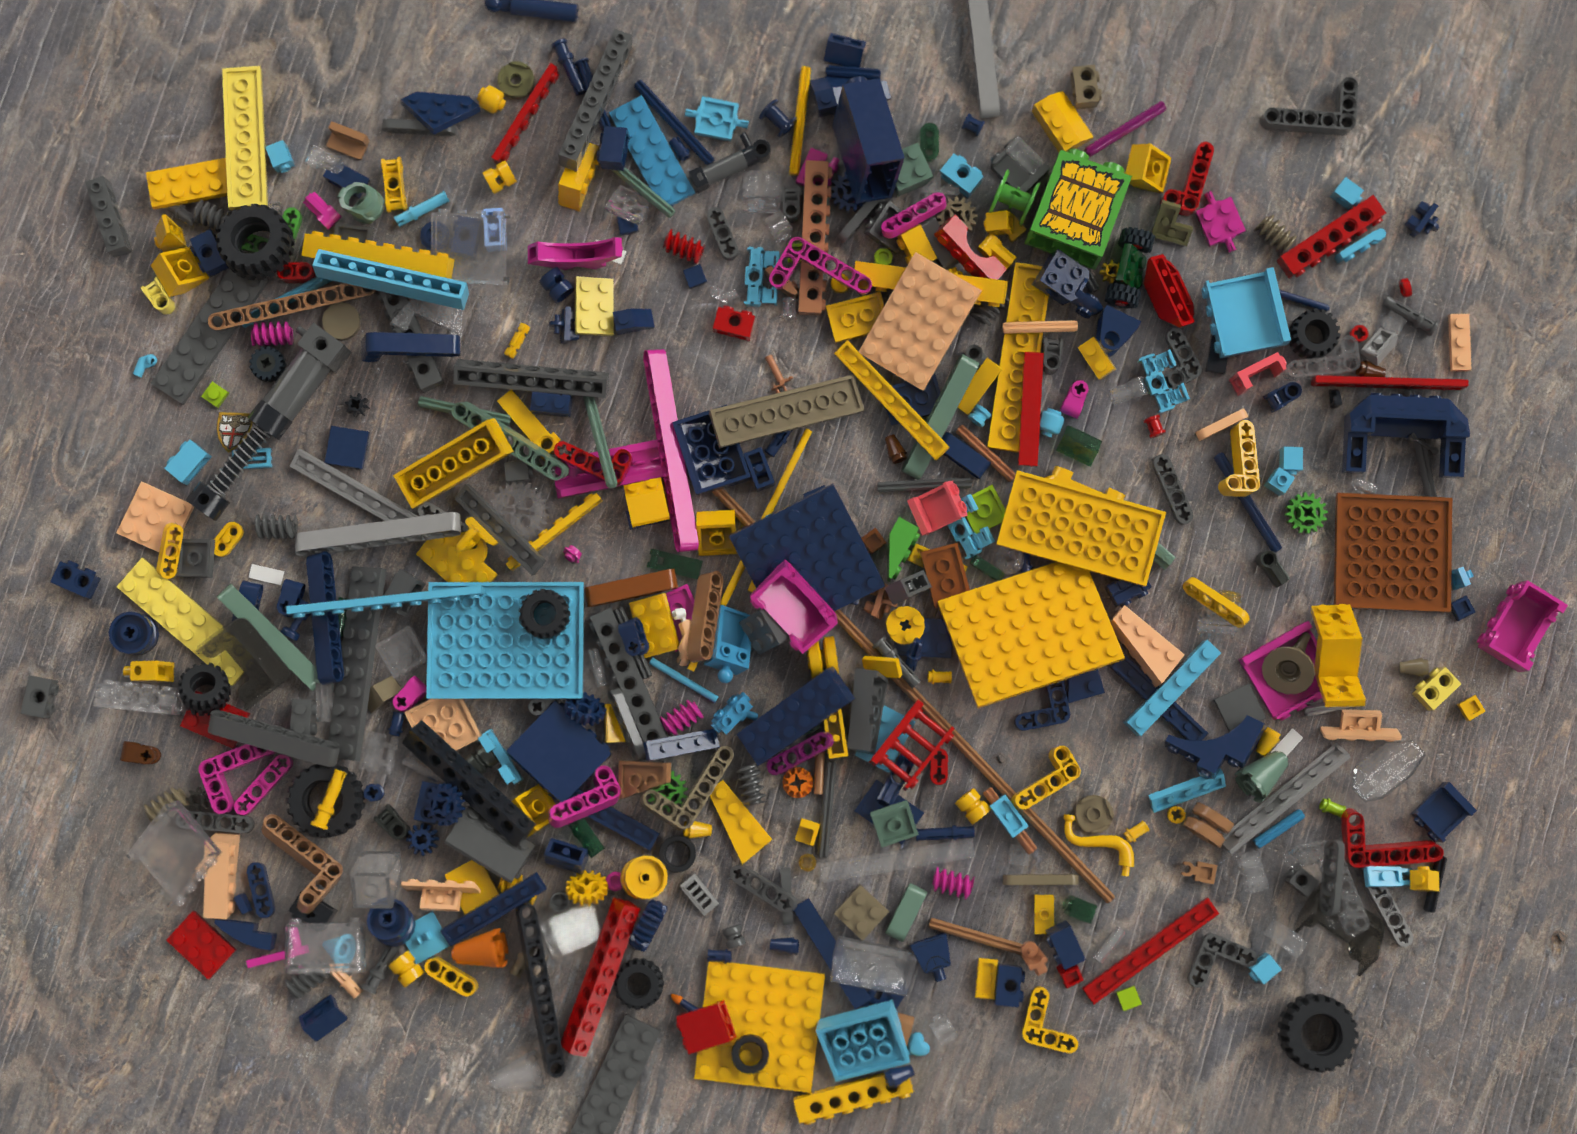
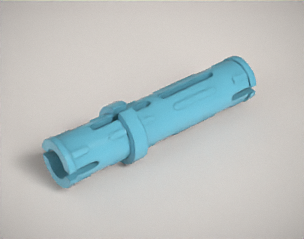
(421, 209)

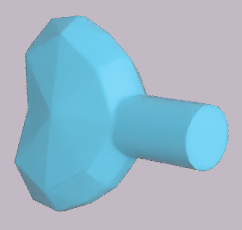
(917, 1046)

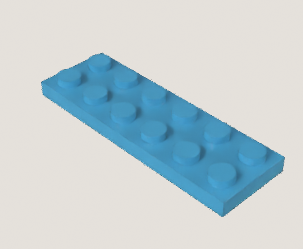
(652, 151)

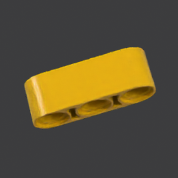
(441, 976)

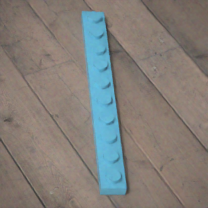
(378, 602)

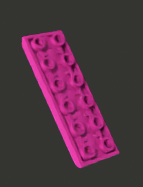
(645, 466)

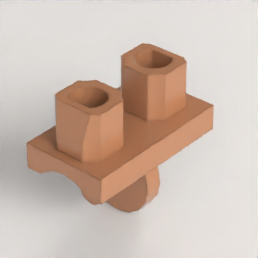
(881, 605)
(1033, 957)

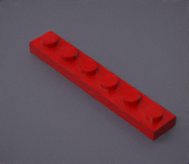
(522, 120)

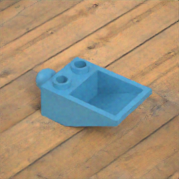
(731, 645)

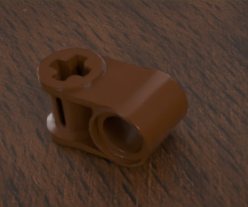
(137, 753)

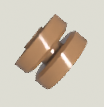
(1206, 827)

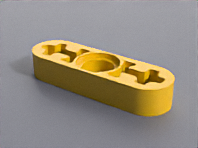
(177, 537)

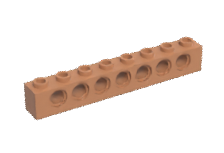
(814, 170)

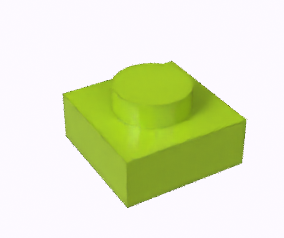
(215, 394)

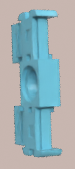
(754, 292)
(1163, 397)
(971, 543)
(508, 769)

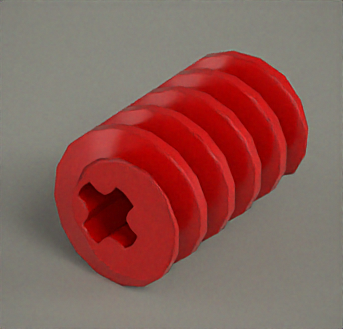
(683, 246)

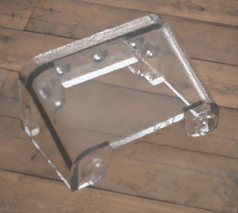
(325, 947)

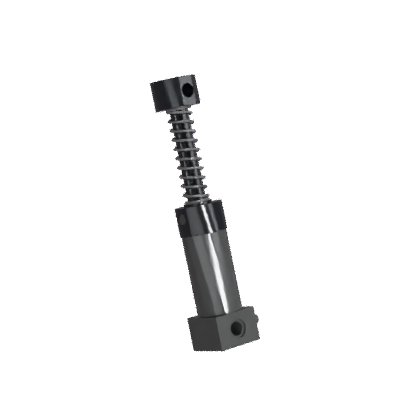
(275, 411)

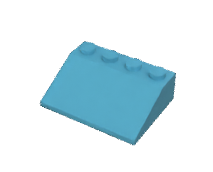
(863, 1040)

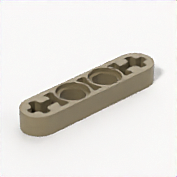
(1041, 879)

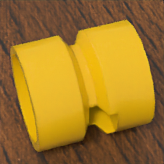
(502, 170)
(973, 806)
(406, 969)

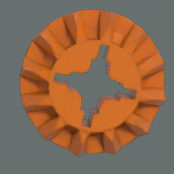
(789, 777)

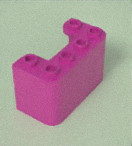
(1520, 625)

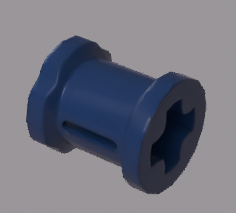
(977, 130)
(378, 796)

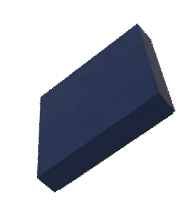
(347, 447)

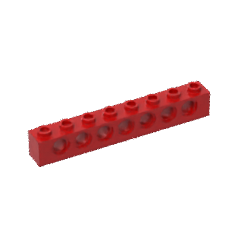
(599, 977)

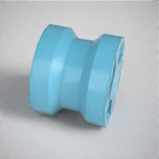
(979, 415)

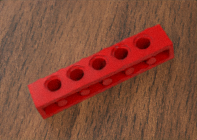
(1369, 208)

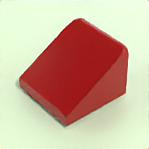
(1070, 976)

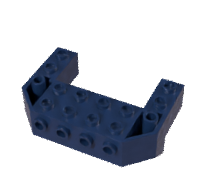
(1401, 416)

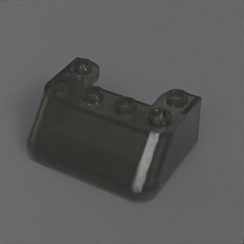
(252, 655)

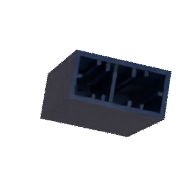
(867, 140)

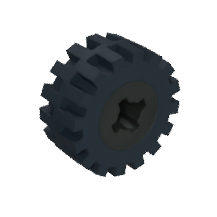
(270, 370)

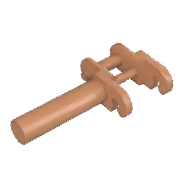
(777, 374)

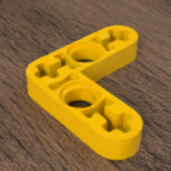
(1037, 1025)

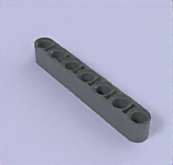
(273, 738)

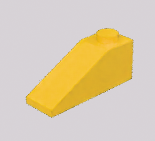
(169, 235)

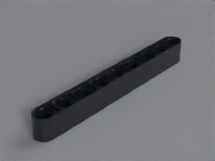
(534, 981)

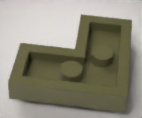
(1167, 228)

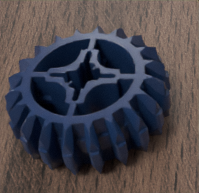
(647, 925)

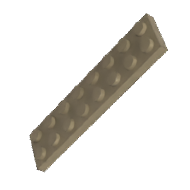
(786, 411)

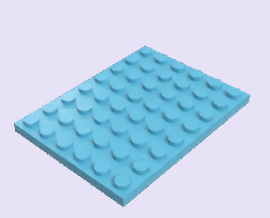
(486, 653)

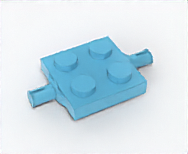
(716, 118)

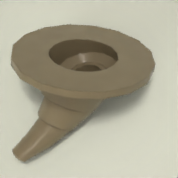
(1289, 668)

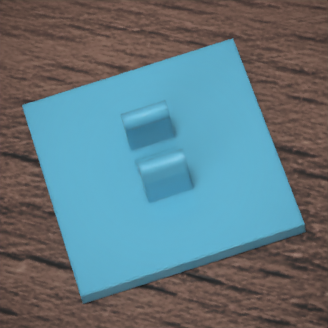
(426, 938)

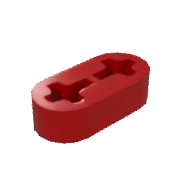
(943, 768)

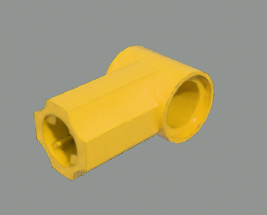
(993, 246)

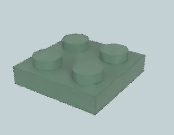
(894, 823)

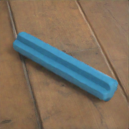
(1279, 828)

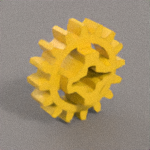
(587, 888)

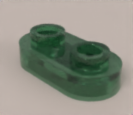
(929, 143)

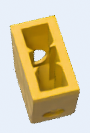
(150, 671)

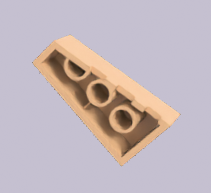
(1146, 645)
(221, 878)

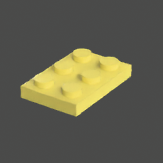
(594, 306)

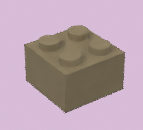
(861, 912)

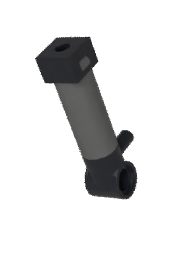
(731, 164)

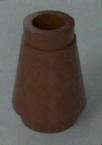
(1368, 369)
(895, 450)

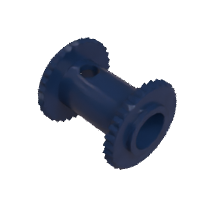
(778, 118)

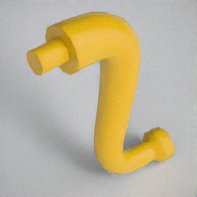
(1126, 853)

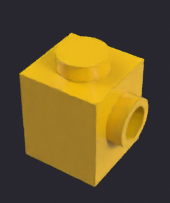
(1424, 879)

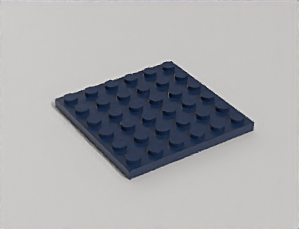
(818, 542)

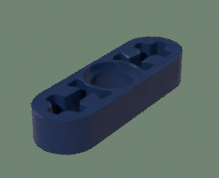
(251, 877)

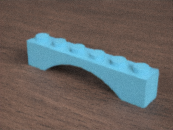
(1174, 686)

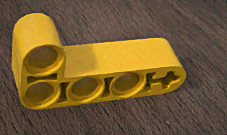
(1242, 436)
(1044, 782)

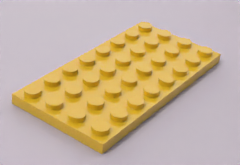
(1081, 528)

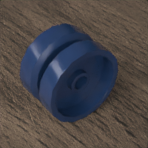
(123, 636)
(393, 925)

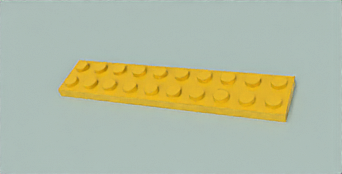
(1024, 305)

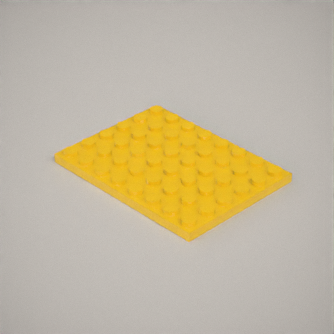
(1029, 631)

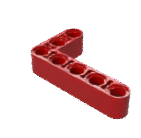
(1383, 850)

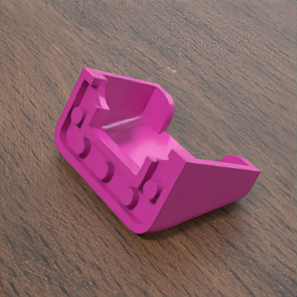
(794, 606)

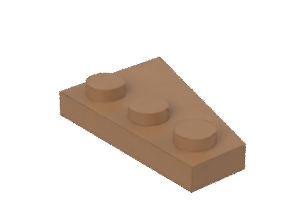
(642, 776)

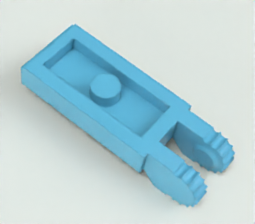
(1361, 245)
(1385, 876)

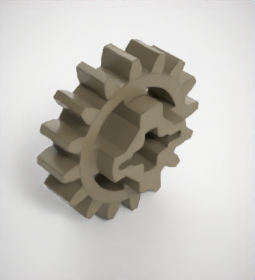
(961, 211)

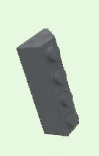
(487, 846)

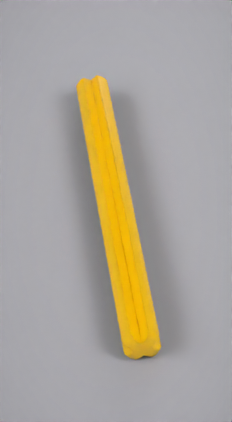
(800, 123)

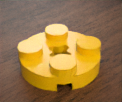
(902, 614)

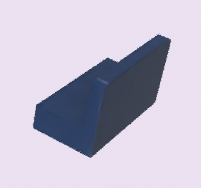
(844, 50)
(345, 178)
(322, 1018)

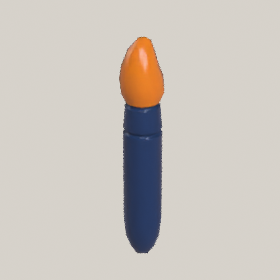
(685, 1004)

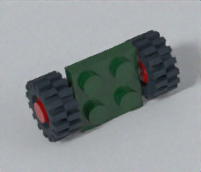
(1131, 268)

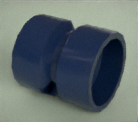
(555, 283)

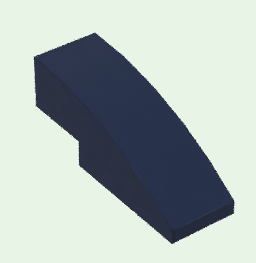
(247, 933)

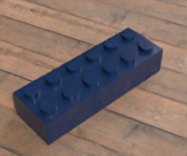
(795, 716)

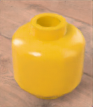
(491, 99)

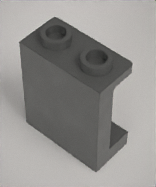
(1017, 174)

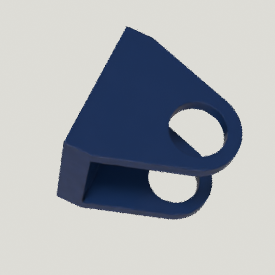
(1115, 327)

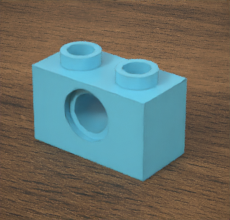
(966, 185)

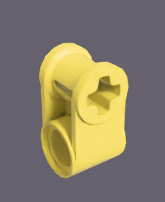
(156, 294)

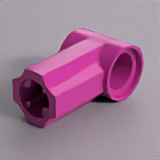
(325, 213)

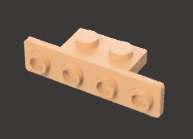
(1361, 725)
(440, 895)

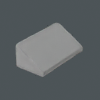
(1379, 346)

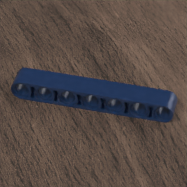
(325, 627)

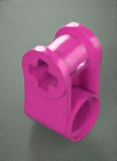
(1074, 402)
(412, 692)

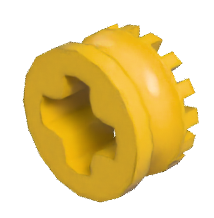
(1177, 820)

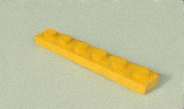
(560, 526)

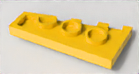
(739, 823)

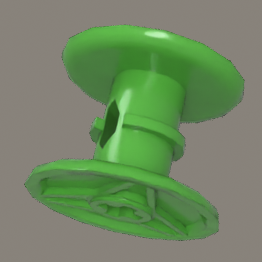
(1014, 197)

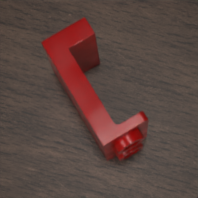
(706, 1027)

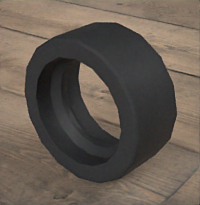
(677, 868)
(735, 1056)

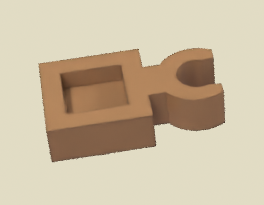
(1202, 872)

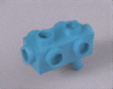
(736, 710)

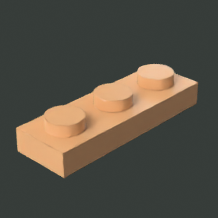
(1459, 342)

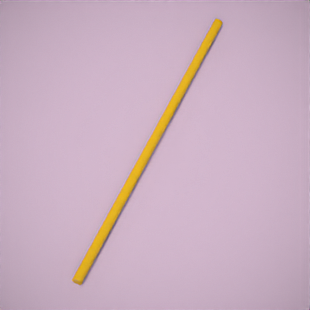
(769, 509)

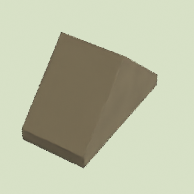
(382, 693)

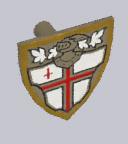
(232, 428)

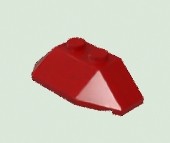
(1168, 292)

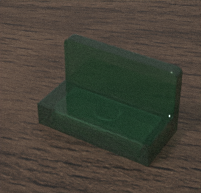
(1079, 445)

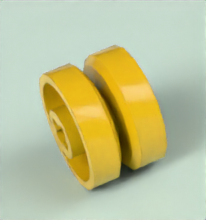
(823, 658)
(632, 879)

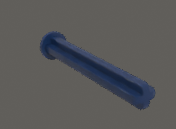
(587, 77)

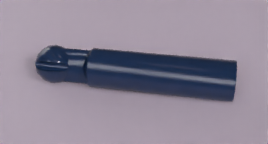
(537, 9)

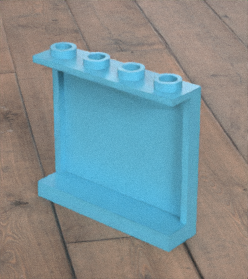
(1246, 314)

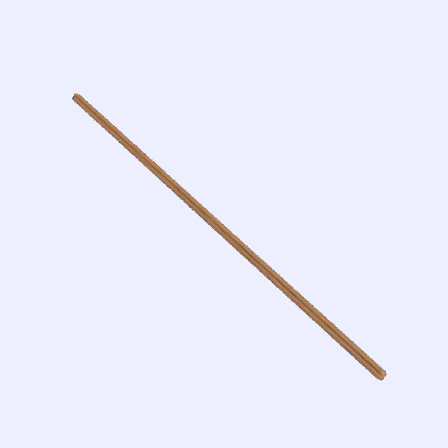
(957, 740)

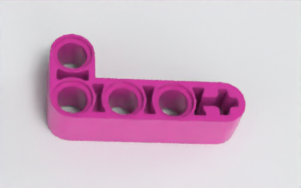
(582, 800)

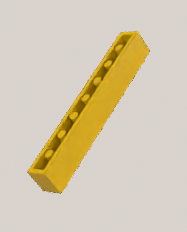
(387, 254)
(888, 276)

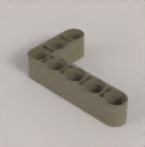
(694, 794)

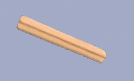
(1040, 326)

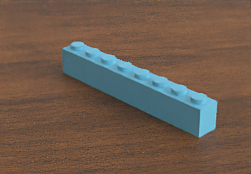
(390, 279)

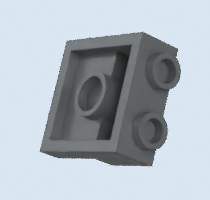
(873, 226)

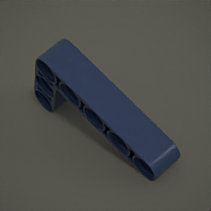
(408, 344)

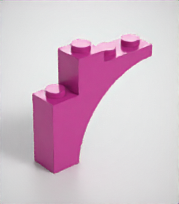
(571, 255)

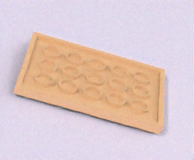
(919, 321)

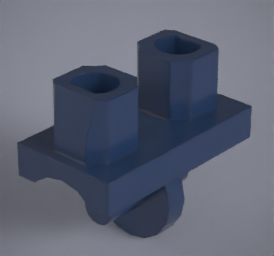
(1426, 212)
(563, 327)

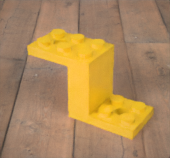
(1338, 655)

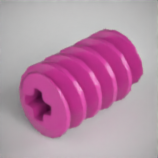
(272, 334)
(681, 717)
(952, 883)

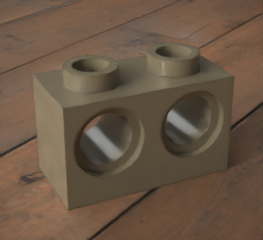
(1081, 86)

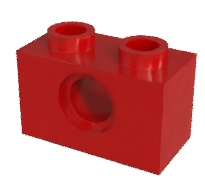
(742, 331)

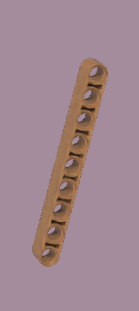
(303, 304)

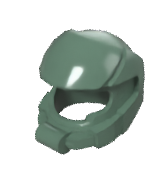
(367, 208)

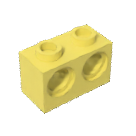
(1439, 692)

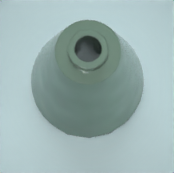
(1262, 775)

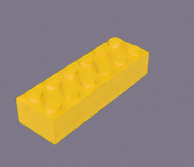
(453, 463)

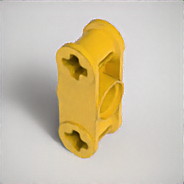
(394, 197)

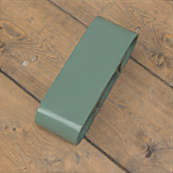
(906, 912)

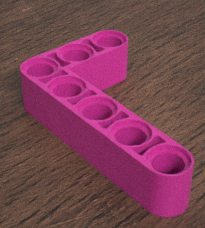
(819, 264)
(220, 768)

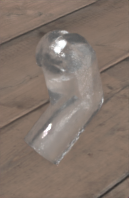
(721, 295)

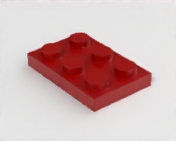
(200, 724)
(201, 944)

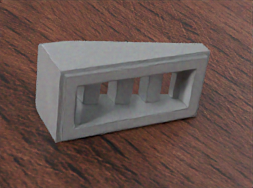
(689, 881)

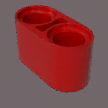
(296, 273)

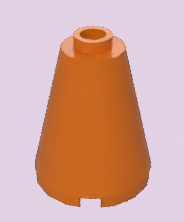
(483, 950)

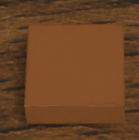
(873, 541)

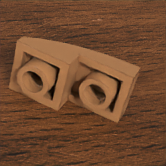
(789, 289)

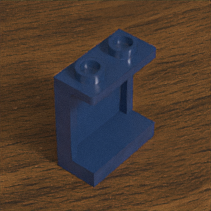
(1442, 812)

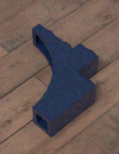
(1210, 754)

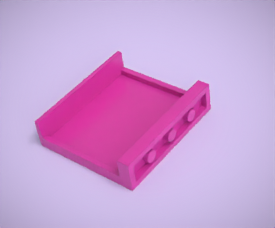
(1277, 703)

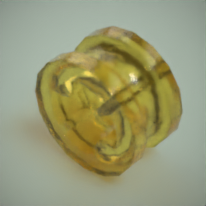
(801, 862)

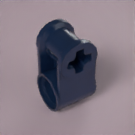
(1280, 398)
(290, 595)
(632, 636)

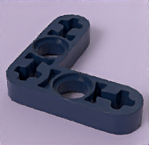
(1050, 712)

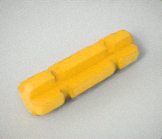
(517, 340)

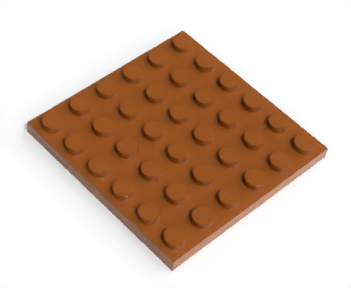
(1393, 552)

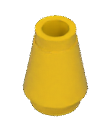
(1267, 741)
(697, 830)

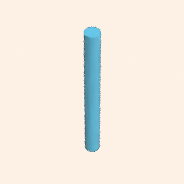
(684, 680)

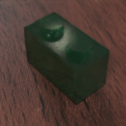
(1079, 909)

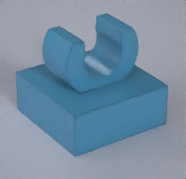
(1460, 578)

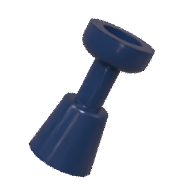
(292, 630)

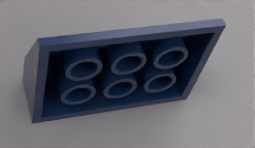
(708, 464)

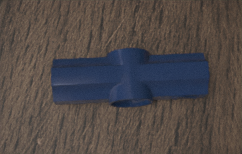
(891, 788)

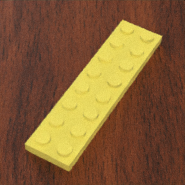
(244, 137)
(176, 613)

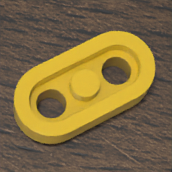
(225, 537)

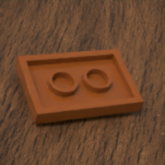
(945, 572)

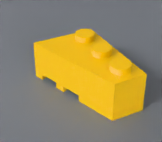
(575, 184)

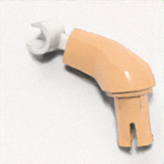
(684, 626)

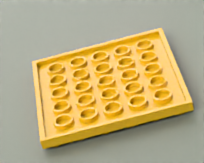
(777, 1007)

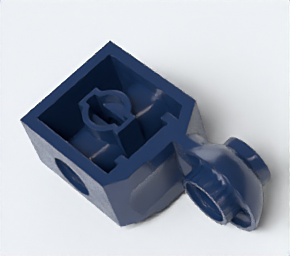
(1064, 281)

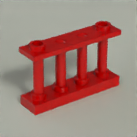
(905, 728)

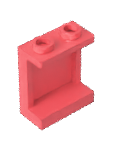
(1241, 381)
(937, 508)

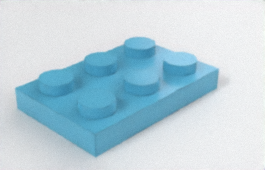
(889, 721)

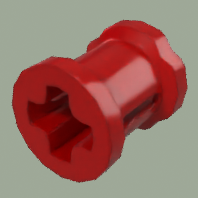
(1154, 426)

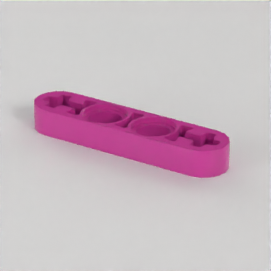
(911, 212)
(261, 782)

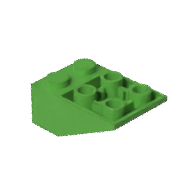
(899, 540)

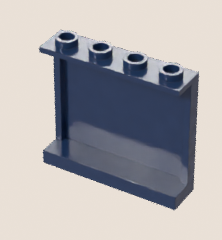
(558, 752)

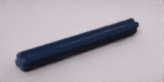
(673, 122)
(1250, 507)

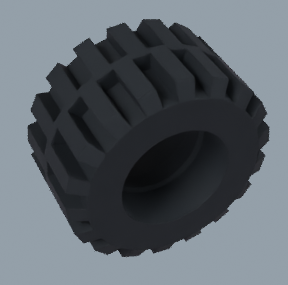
(1324, 323)
(527, 613)
(200, 676)
(638, 1001)

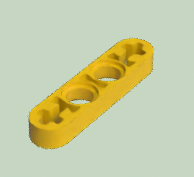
(1232, 614)

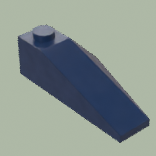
(827, 93)

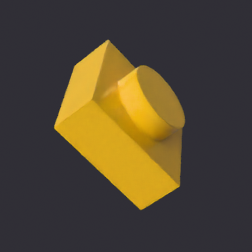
(1471, 707)

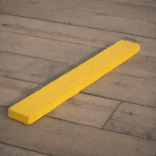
(892, 400)

